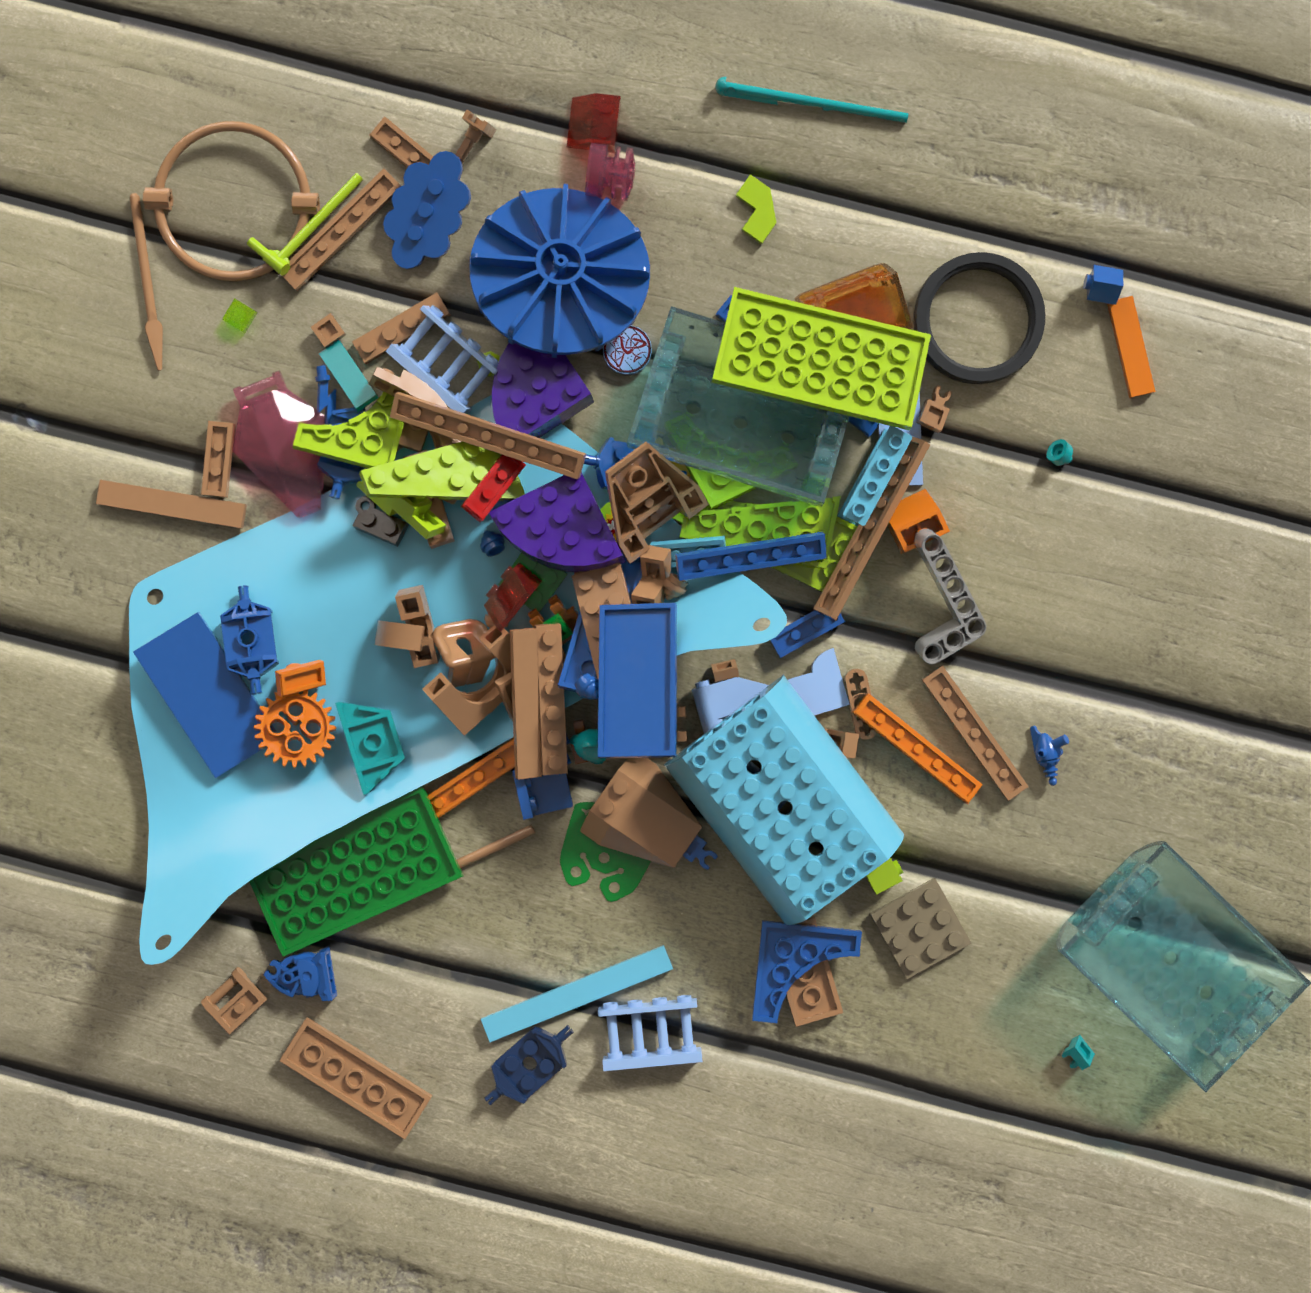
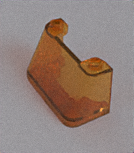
(868, 294)

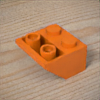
(913, 515)

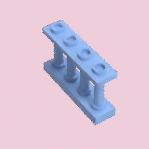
(421, 369)
(640, 1057)

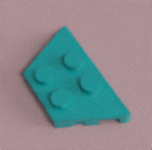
(371, 742)

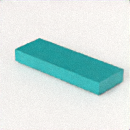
(348, 375)

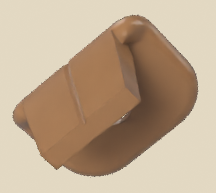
(463, 667)

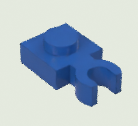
(696, 850)

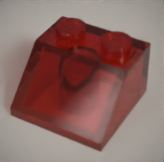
(594, 120)
(511, 594)

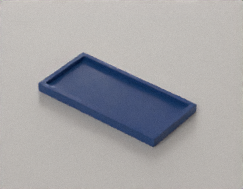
(637, 681)
(202, 694)

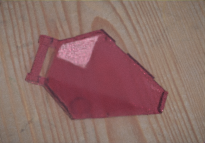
(266, 442)

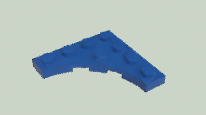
(789, 953)

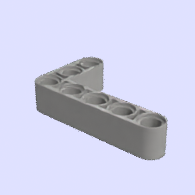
(952, 597)

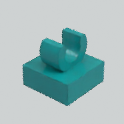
(1080, 1052)

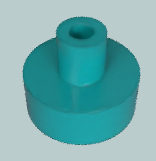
(1060, 452)

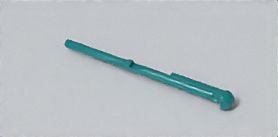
(773, 96)

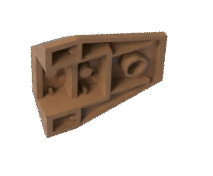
(645, 495)
(642, 815)

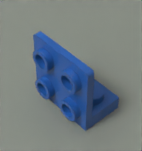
(543, 794)

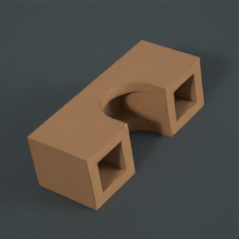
(415, 611)

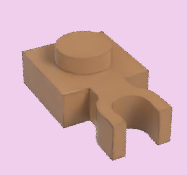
(934, 412)

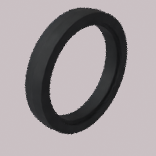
(1020, 279)

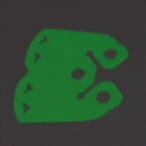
(577, 843)

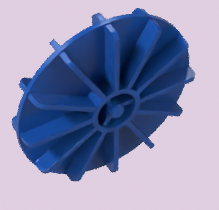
(559, 271)

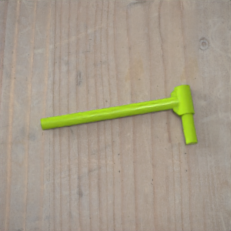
(279, 259)

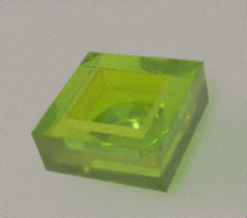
(239, 315)

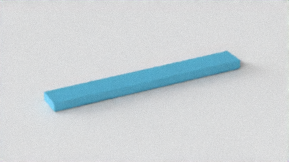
(576, 993)

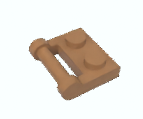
(240, 1006)

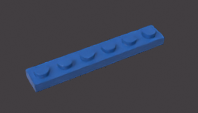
(750, 556)

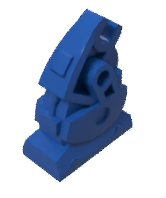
(308, 977)

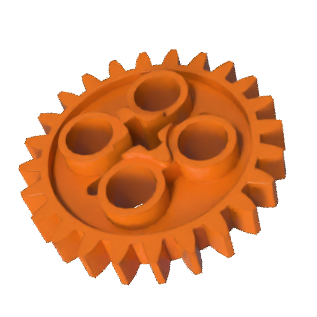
(278, 742)

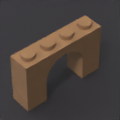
(468, 709)

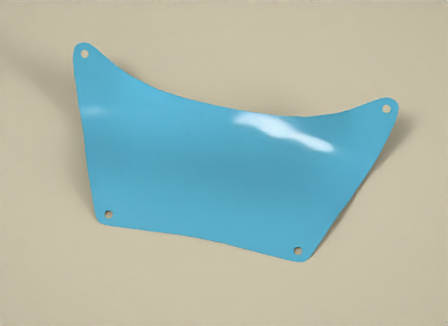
(326, 600)

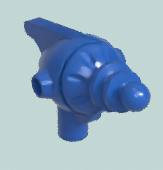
(1048, 752)

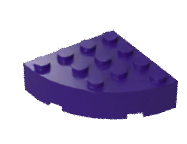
(536, 391)
(559, 527)

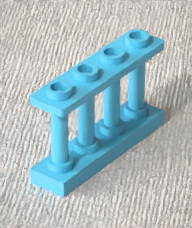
(874, 476)

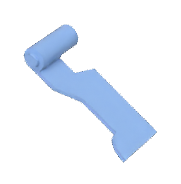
(820, 690)

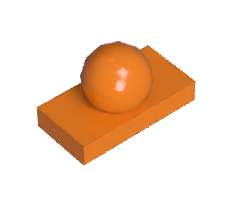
(300, 677)

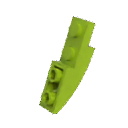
(413, 511)

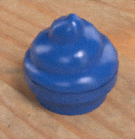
(492, 543)
(587, 686)

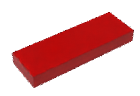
(492, 487)

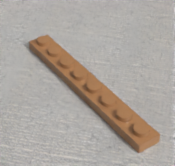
(488, 435)
(866, 537)

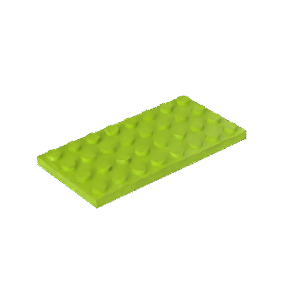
(821, 358)

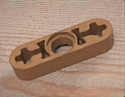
(851, 686)

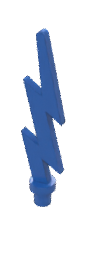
(323, 399)

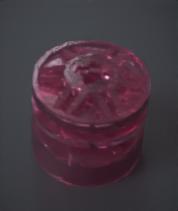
(609, 172)

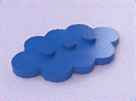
(427, 210)

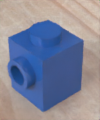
(1104, 284)

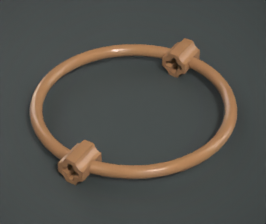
(161, 198)

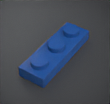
(803, 631)

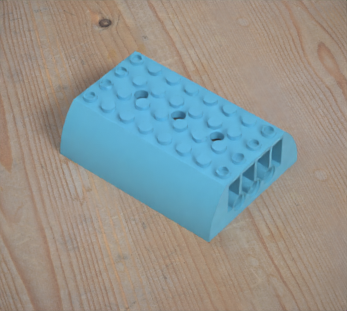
(797, 767)

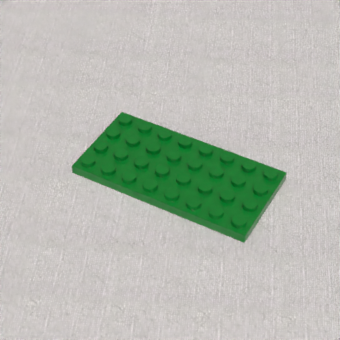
(356, 872)

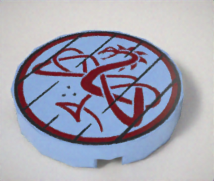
(628, 352)

